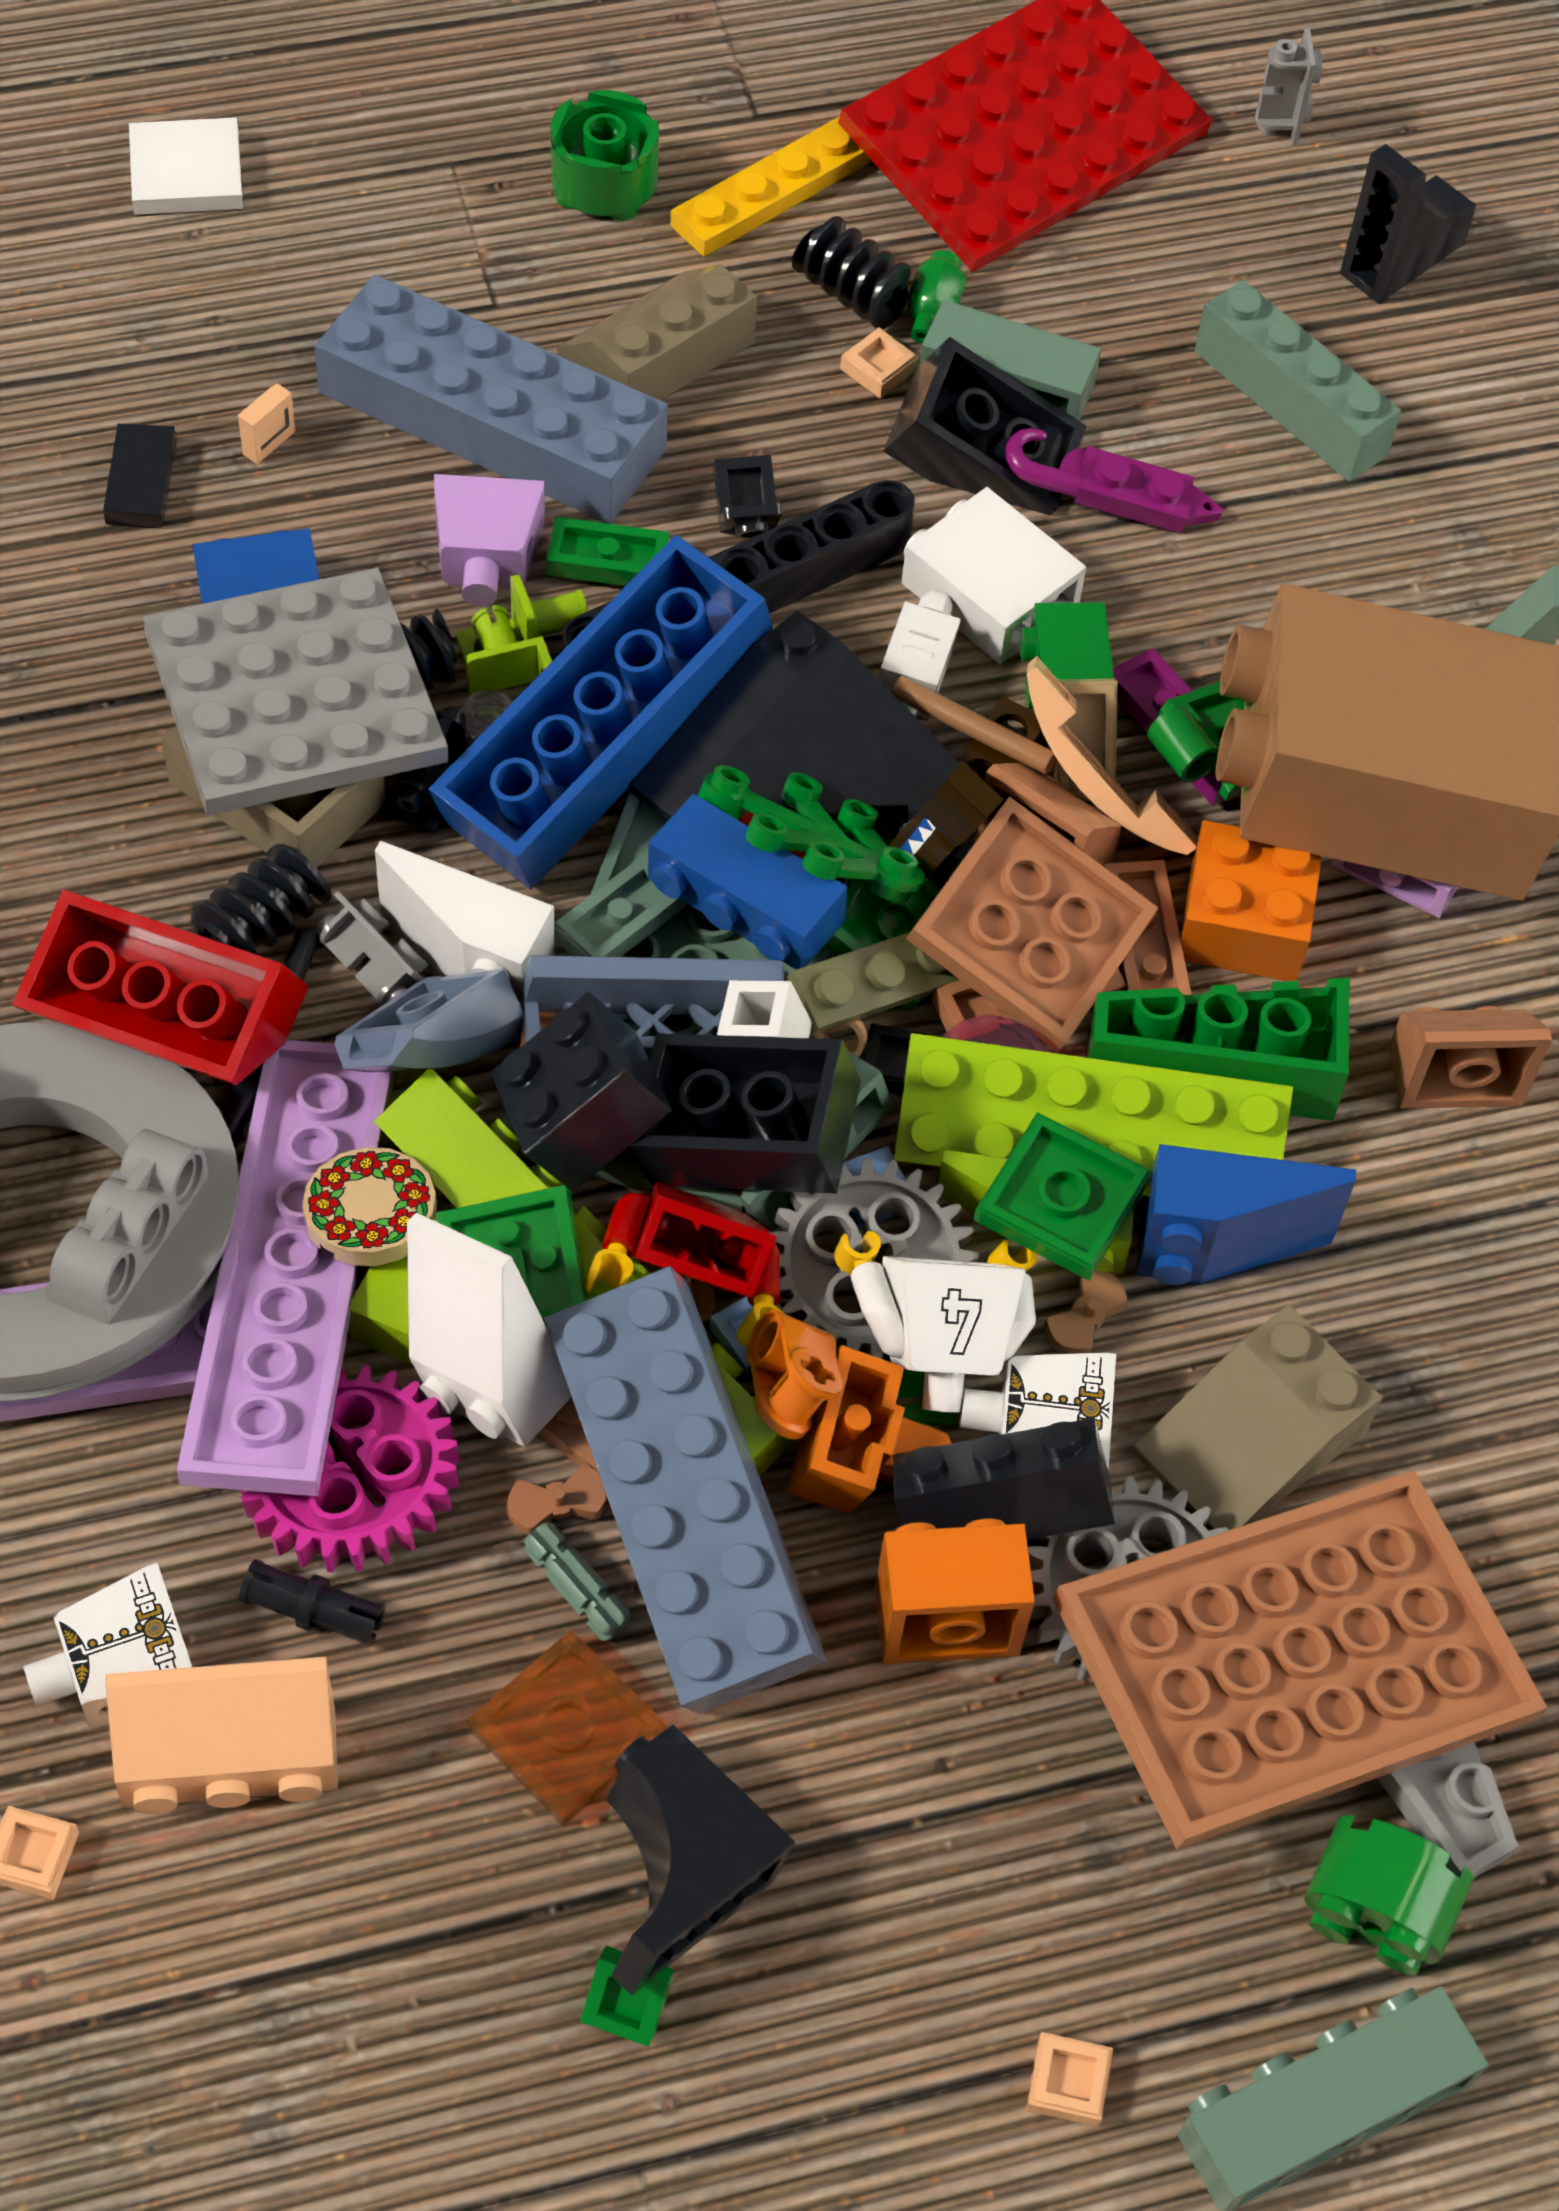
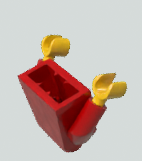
(696, 1241)

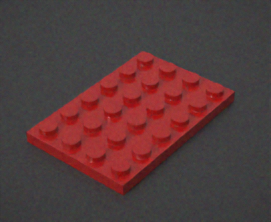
(1024, 125)

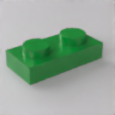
(601, 550)

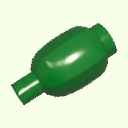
(933, 282)

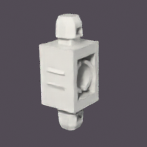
(921, 644)

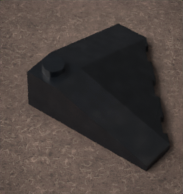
(804, 709)

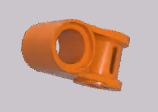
(791, 1372)

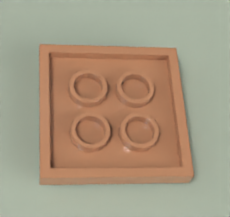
(1032, 924)

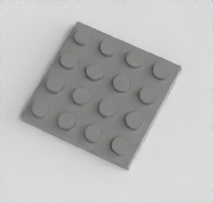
(294, 690)

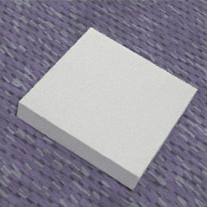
(185, 166)

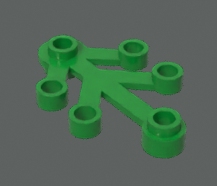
(829, 853)

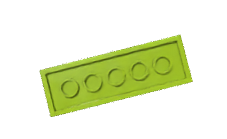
(987, 1094)

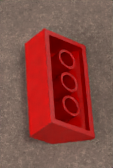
(160, 989)

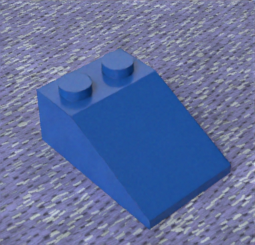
(1234, 1212)

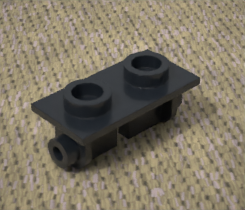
(410, 795)

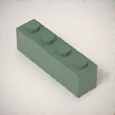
(1297, 380)
(1331, 2098)

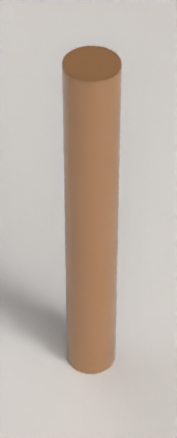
(974, 725)

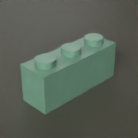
(1042, 361)

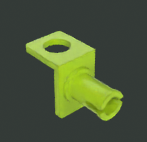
(531, 618)
(503, 659)

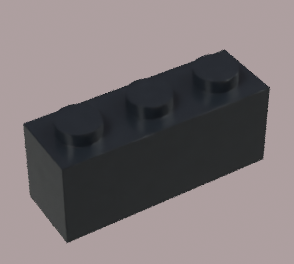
(1032, 1477)

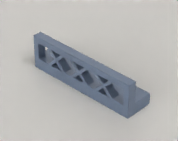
(638, 988)

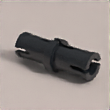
(312, 1602)

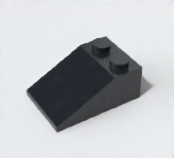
(961, 420)

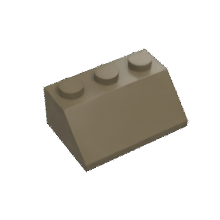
(670, 333)

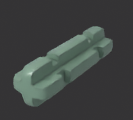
(577, 1581)

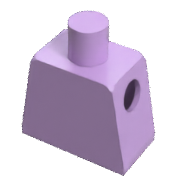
(487, 531)

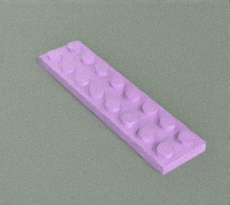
(278, 1298)

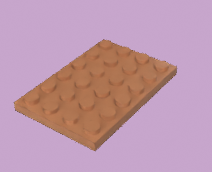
(1296, 1657)

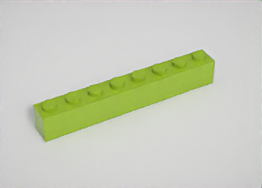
(481, 1165)

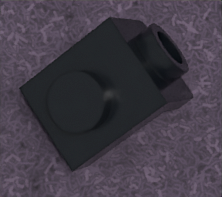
(746, 495)

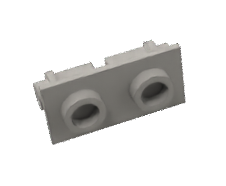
(1288, 78)
(359, 934)

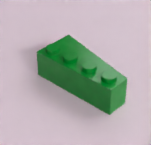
(1258, 1036)

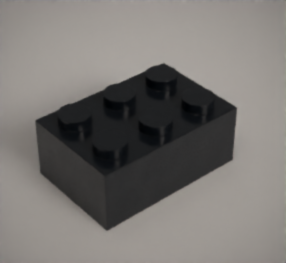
(750, 1113)

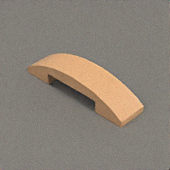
(1150, 819)

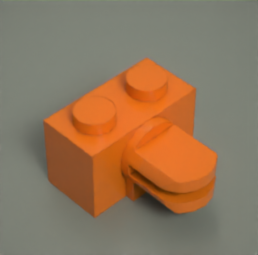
(857, 1435)

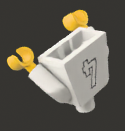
(943, 1313)

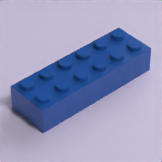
(600, 711)

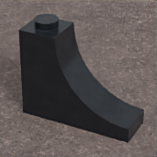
(1402, 225)
(700, 1847)

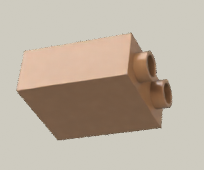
(1394, 741)

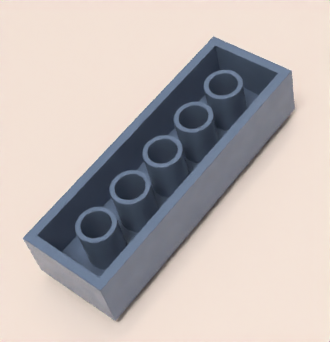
(491, 398)
(685, 1491)

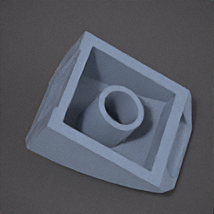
(435, 1025)

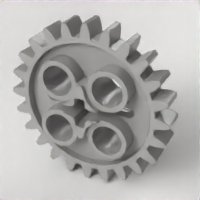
(812, 1275)
(1118, 1544)

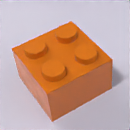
(1248, 904)
(953, 1592)

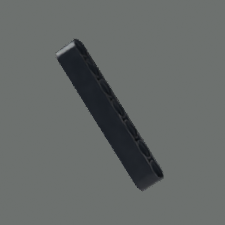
(813, 548)

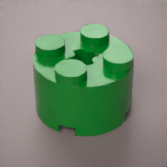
(604, 154)
(1387, 1892)

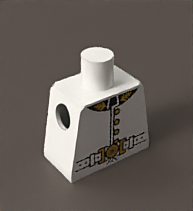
(1046, 1391)
(110, 1632)

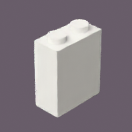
(992, 570)

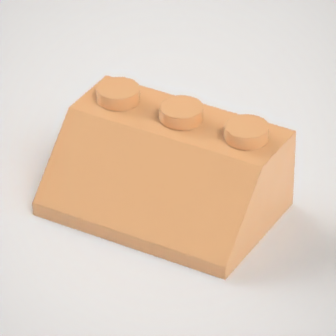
(222, 1734)

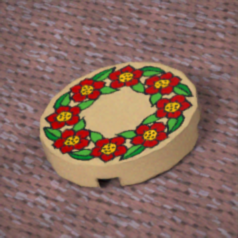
(363, 1204)

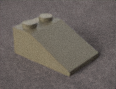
(1260, 1423)

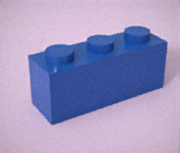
(743, 889)

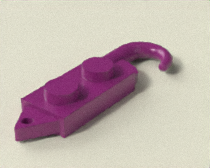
(1116, 484)

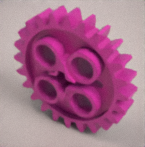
(398, 1434)

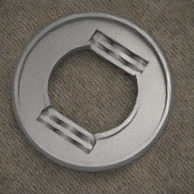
(151, 1229)

